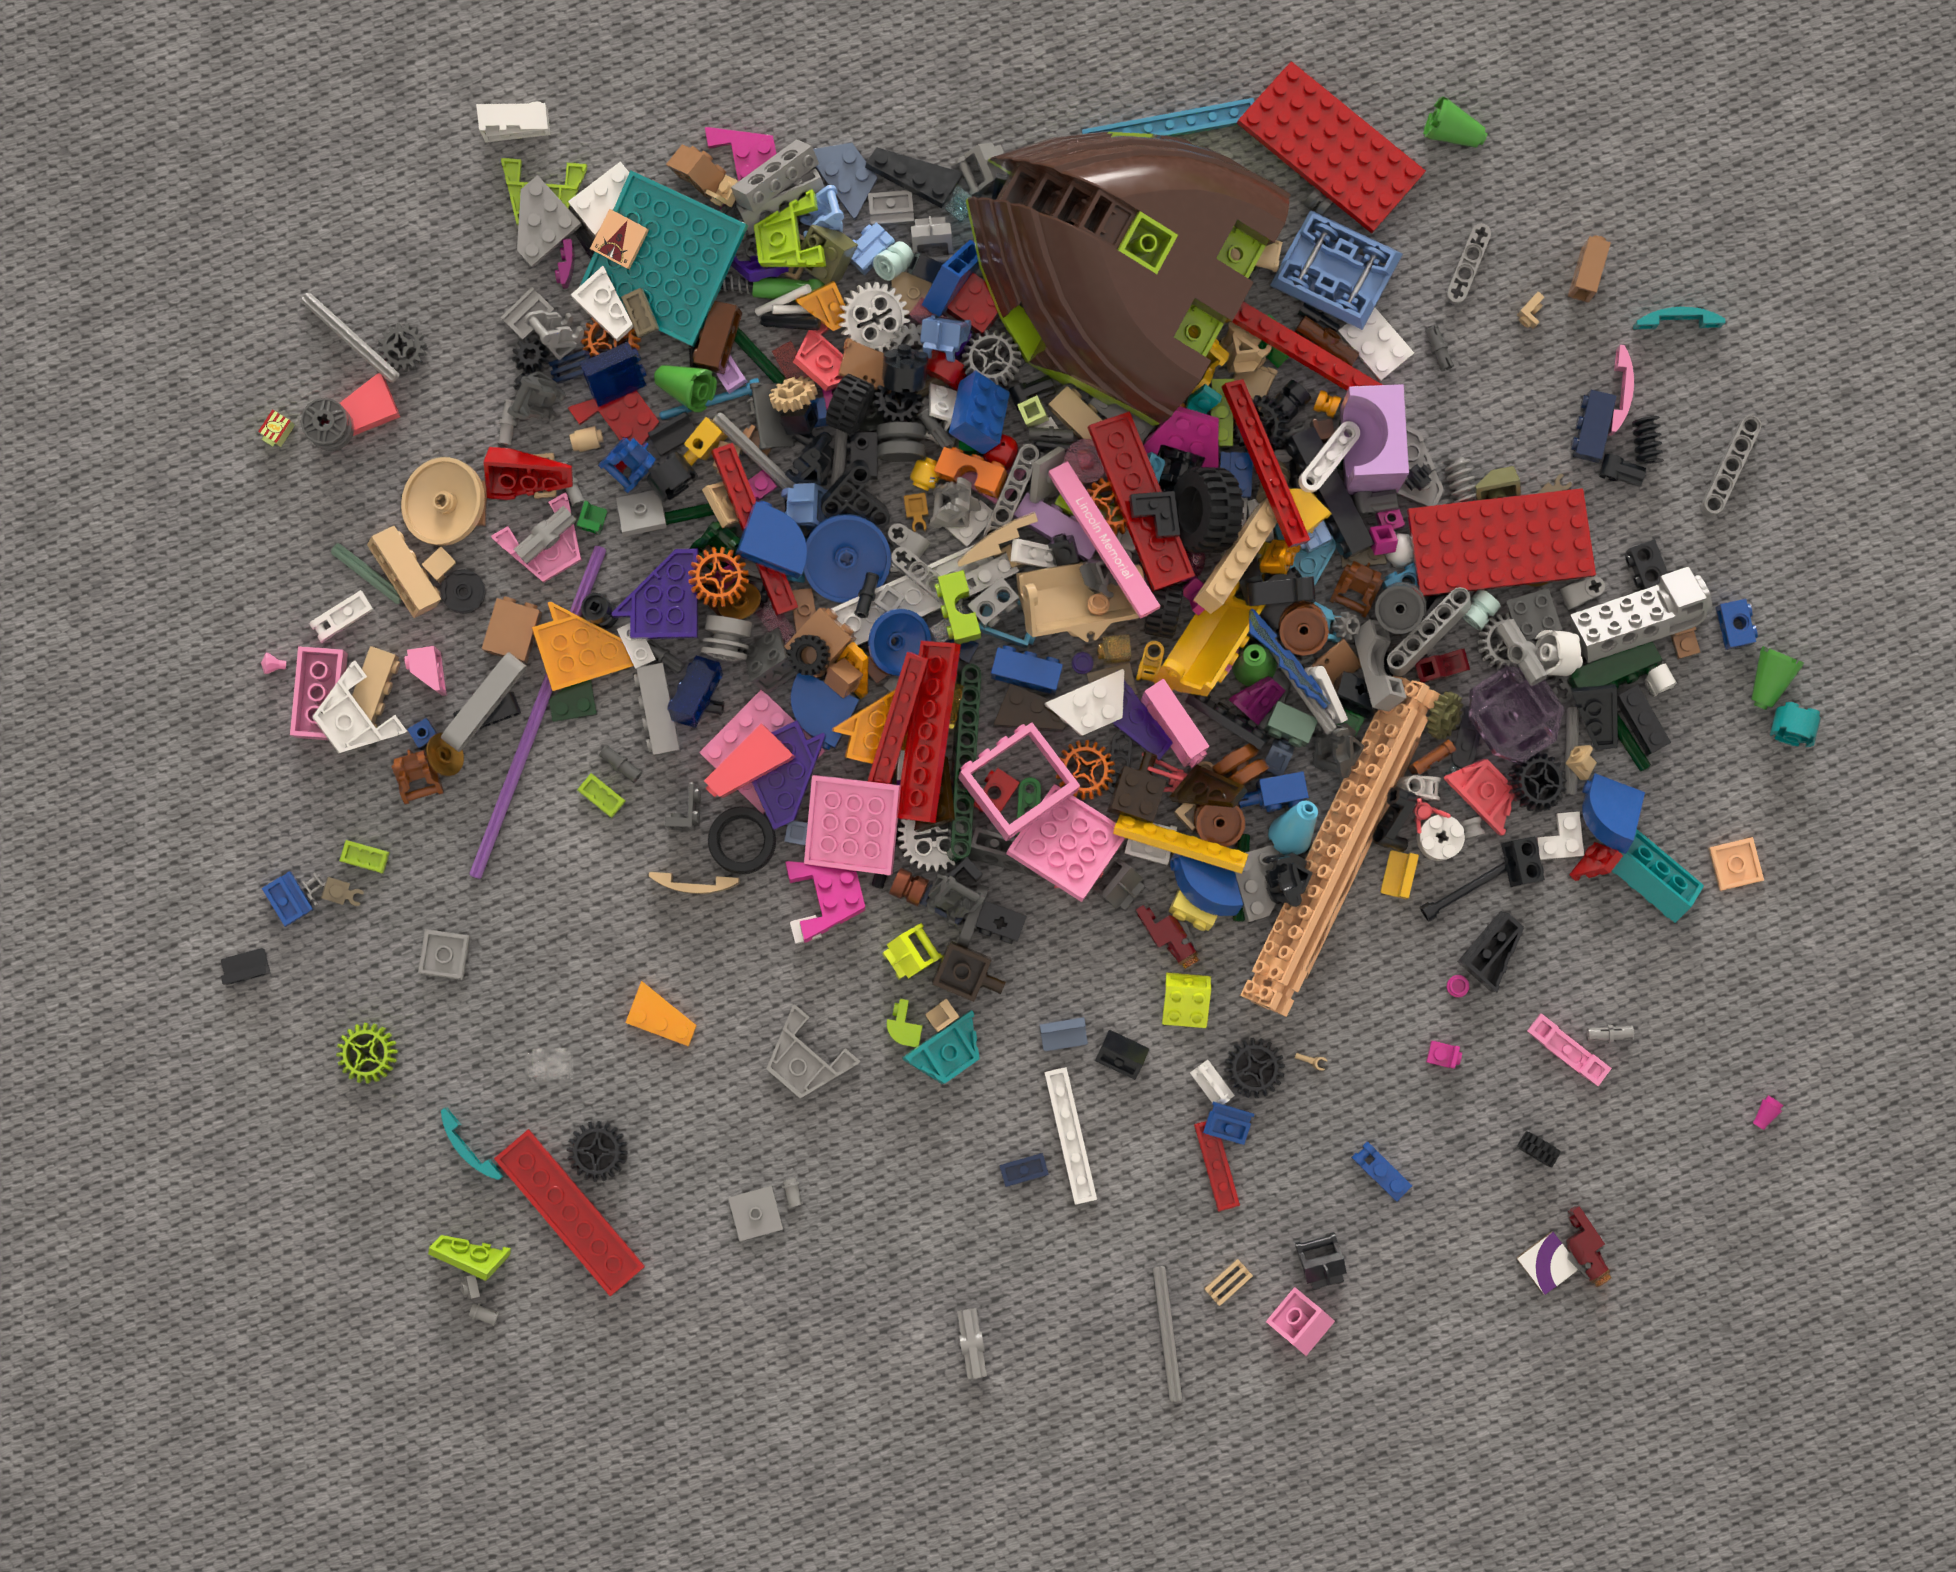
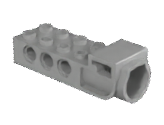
(1643, 616)

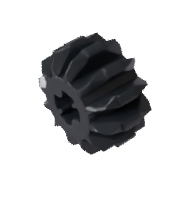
(526, 363)

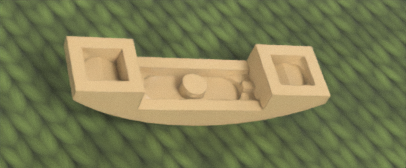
(722, 884)

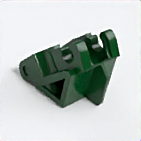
(717, 537)

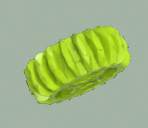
(373, 1044)

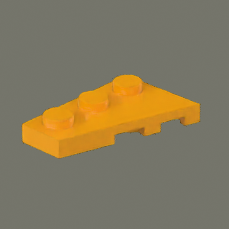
(659, 1017)

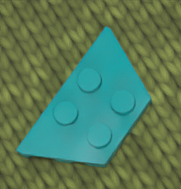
(947, 1051)

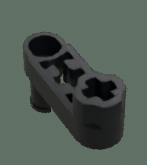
(1401, 805)

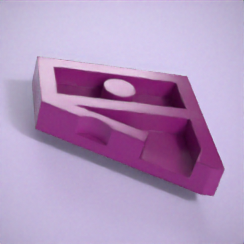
(1258, 699)

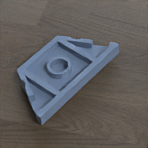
(846, 170)

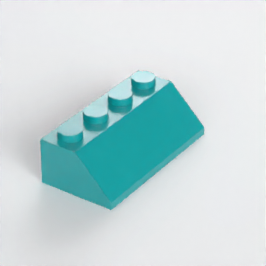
(1658, 878)

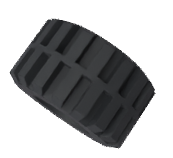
(849, 404)
(1164, 620)

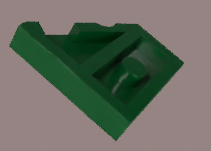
(573, 702)

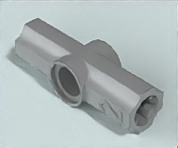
(545, 535)
(1522, 652)
(971, 1343)

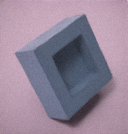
(796, 833)

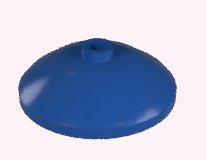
(908, 631)

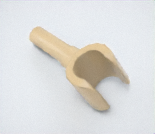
(1310, 1060)

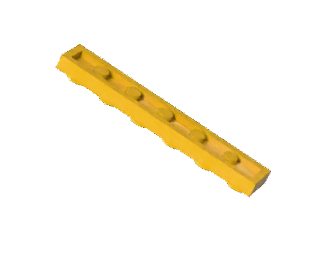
(1180, 843)

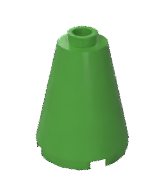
(1453, 125)
(687, 385)
(1254, 664)
(1773, 676)

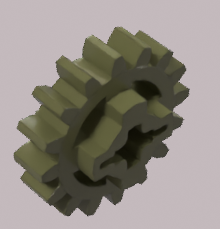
(1445, 715)

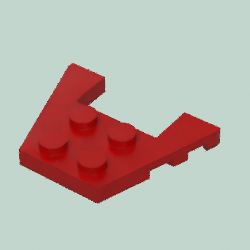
(626, 417)

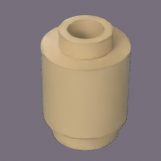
(586, 439)

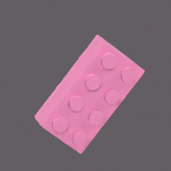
(315, 677)

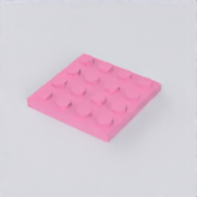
(757, 711)
(852, 824)
(1068, 845)

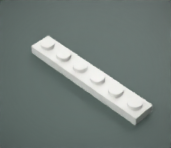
(1070, 1135)

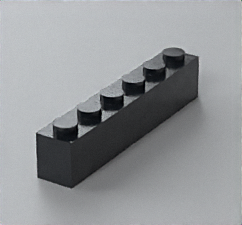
(1344, 522)

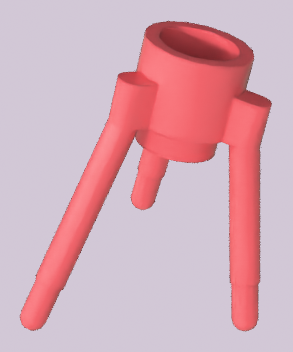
(1175, 777)
(1423, 811)

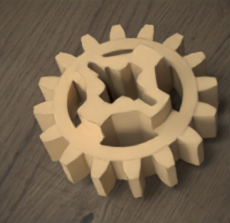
(793, 394)

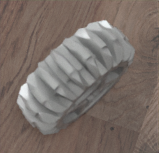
(983, 355)
(1492, 653)

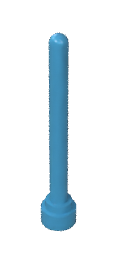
(673, 412)

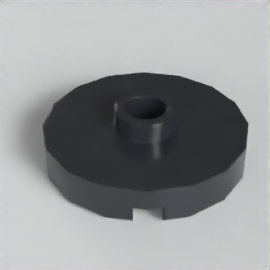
(451, 591)

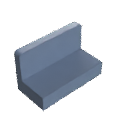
(1063, 1034)

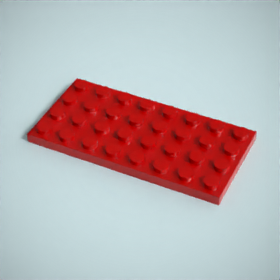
(1331, 147)
(1501, 542)

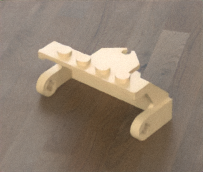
(1058, 599)

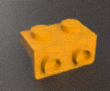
(1278, 557)

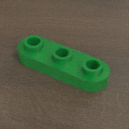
(1028, 799)

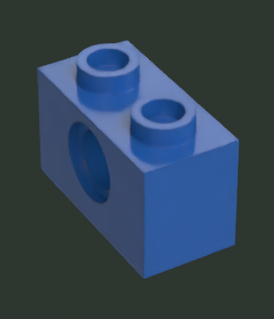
(1732, 636)

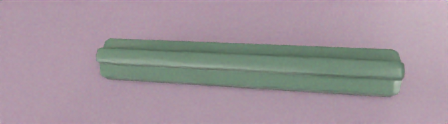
(366, 572)

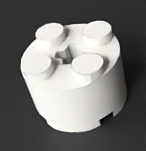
(1558, 652)
(1452, 832)

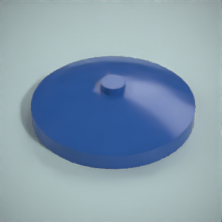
(841, 555)

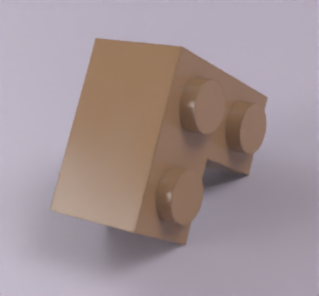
(697, 169)

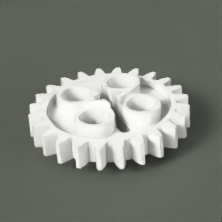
(866, 299)
(935, 856)

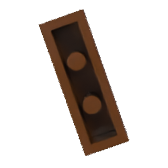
(717, 337)

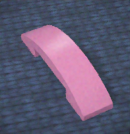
(1623, 364)
(1568, 1050)

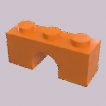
(955, 464)

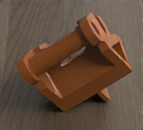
(1360, 579)
(414, 767)

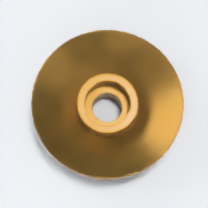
(745, 606)
(443, 757)

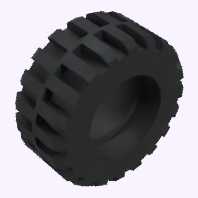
(1208, 509)

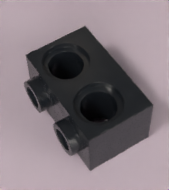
(1653, 564)
(1518, 861)

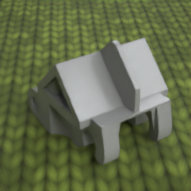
(980, 155)
(932, 233)
(554, 332)
(958, 511)

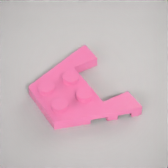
(553, 560)

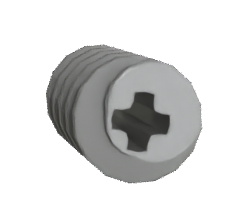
(1461, 479)

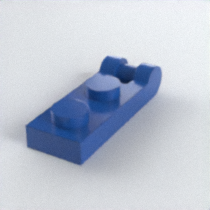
(1382, 1172)

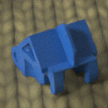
(634, 456)

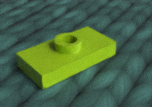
(601, 795)
(364, 856)

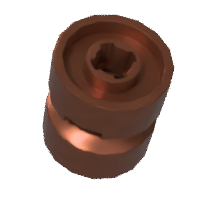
(909, 887)

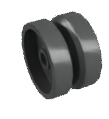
(901, 442)
(1400, 594)

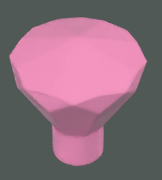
(271, 664)

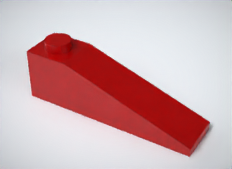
(520, 473)

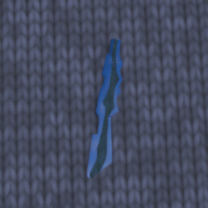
(1287, 661)

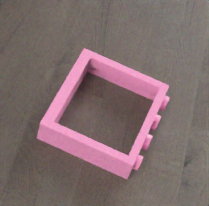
(1169, 713)
(1006, 830)

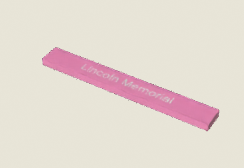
(1104, 540)

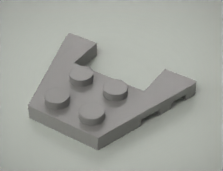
(798, 1065)

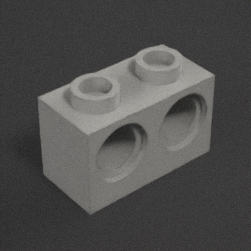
(989, 599)

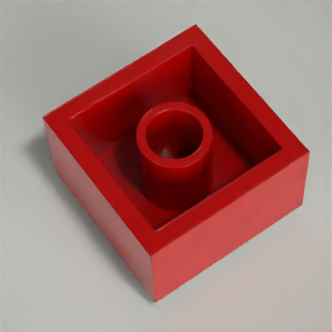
(974, 304)

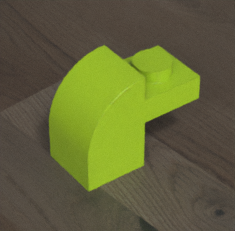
(903, 1033)

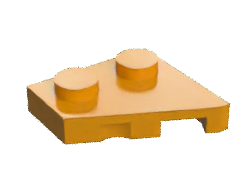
(824, 305)
(859, 660)

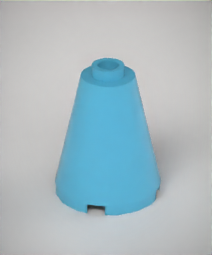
(1294, 828)

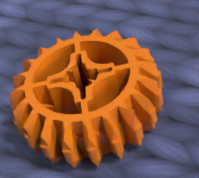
(602, 343)
(1104, 504)
(728, 574)
(1101, 760)

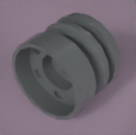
(327, 436)

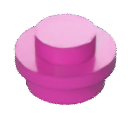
(1457, 986)

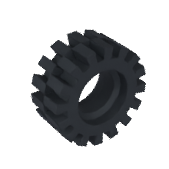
(796, 650)
(1538, 1149)

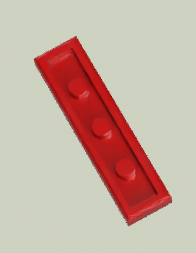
(1217, 1169)

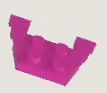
(748, 148)
(1190, 433)
(837, 895)

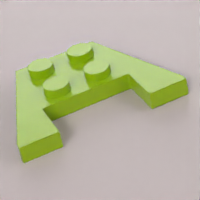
(512, 169)
(779, 237)

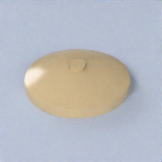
(442, 501)

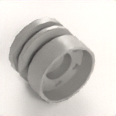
(726, 638)

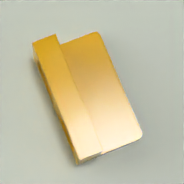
(1399, 874)

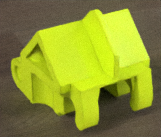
(904, 955)

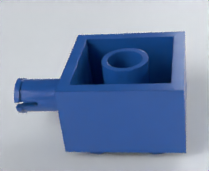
(1277, 791)

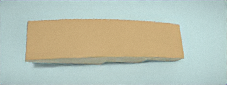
(990, 544)

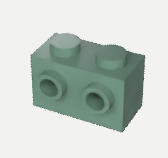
(1290, 724)

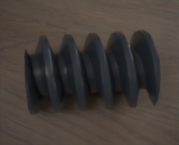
(1646, 440)

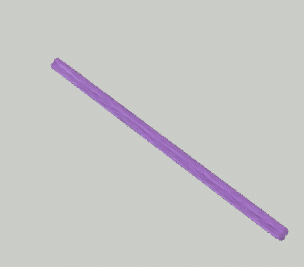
(530, 731)

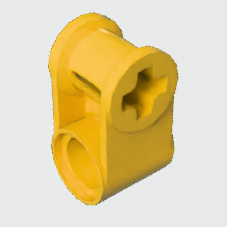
(1150, 664)

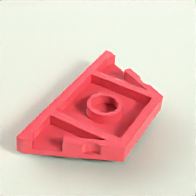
(1484, 791)

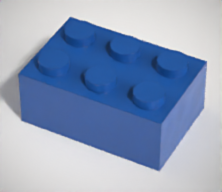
(979, 412)
(1026, 670)

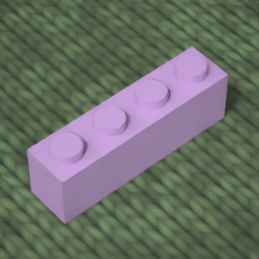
(1053, 522)

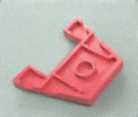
(820, 359)

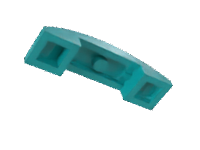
(1706, 318)
(451, 1124)

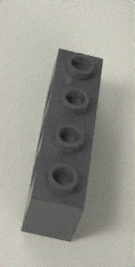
(992, 849)

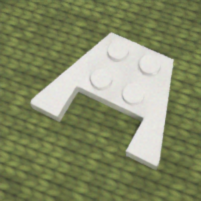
(346, 722)

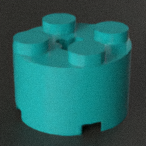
(1795, 725)

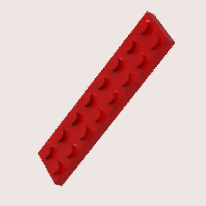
(1132, 473)
(928, 734)
(569, 1212)

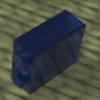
(614, 373)

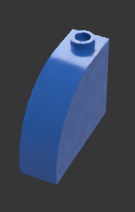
(951, 279)
(773, 540)
(820, 708)
(1612, 811)
(1207, 886)

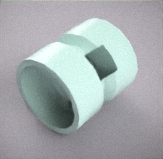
(893, 260)
(1482, 606)

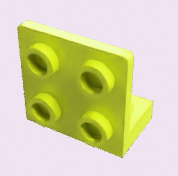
(1186, 1000)

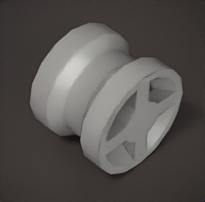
(1472, 827)

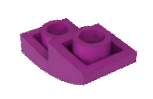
(566, 268)

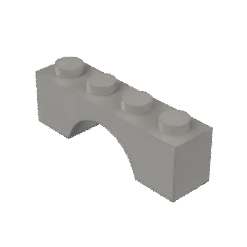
(1371, 646)

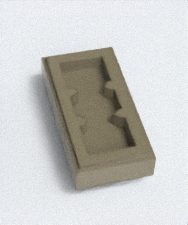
(640, 312)

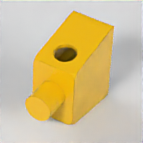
(711, 437)

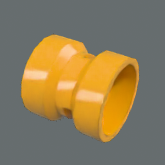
(1327, 403)

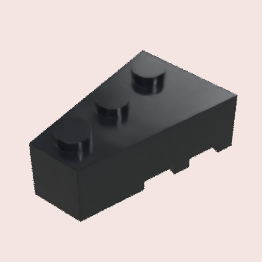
(1492, 950)

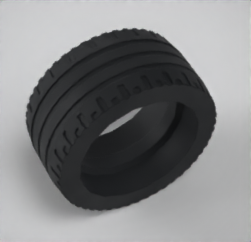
(741, 813)

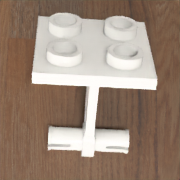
(941, 406)

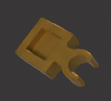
(916, 508)

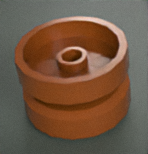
(1300, 615)
(1238, 764)
(1224, 833)

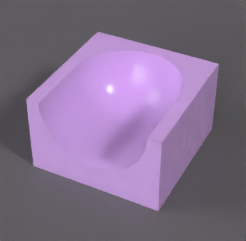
(1381, 453)

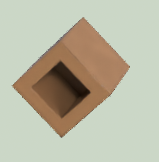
(843, 677)

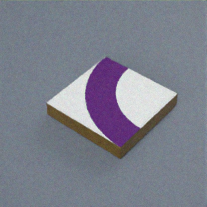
(1547, 1263)

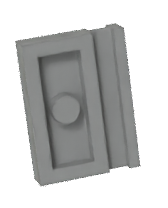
(891, 208)
(529, 302)

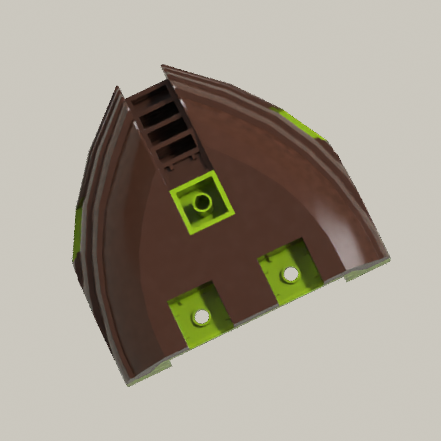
(1119, 255)

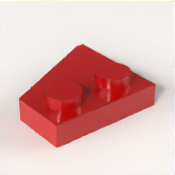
(1596, 861)

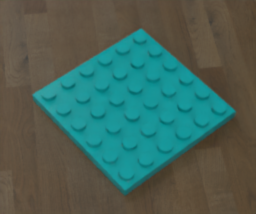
(679, 259)

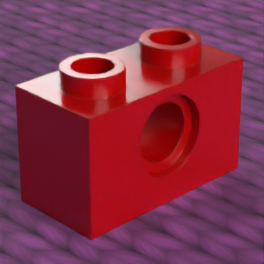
(1006, 785)

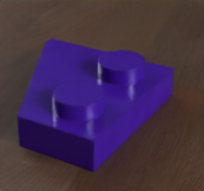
(754, 271)

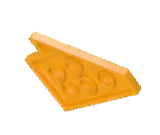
(577, 649)
(866, 729)

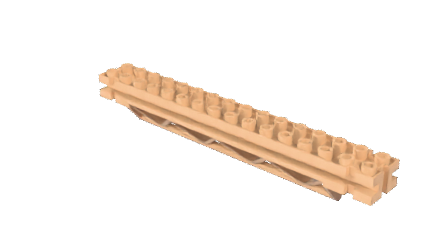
(1339, 850)

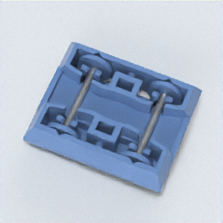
(1335, 271)

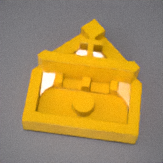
(1309, 508)

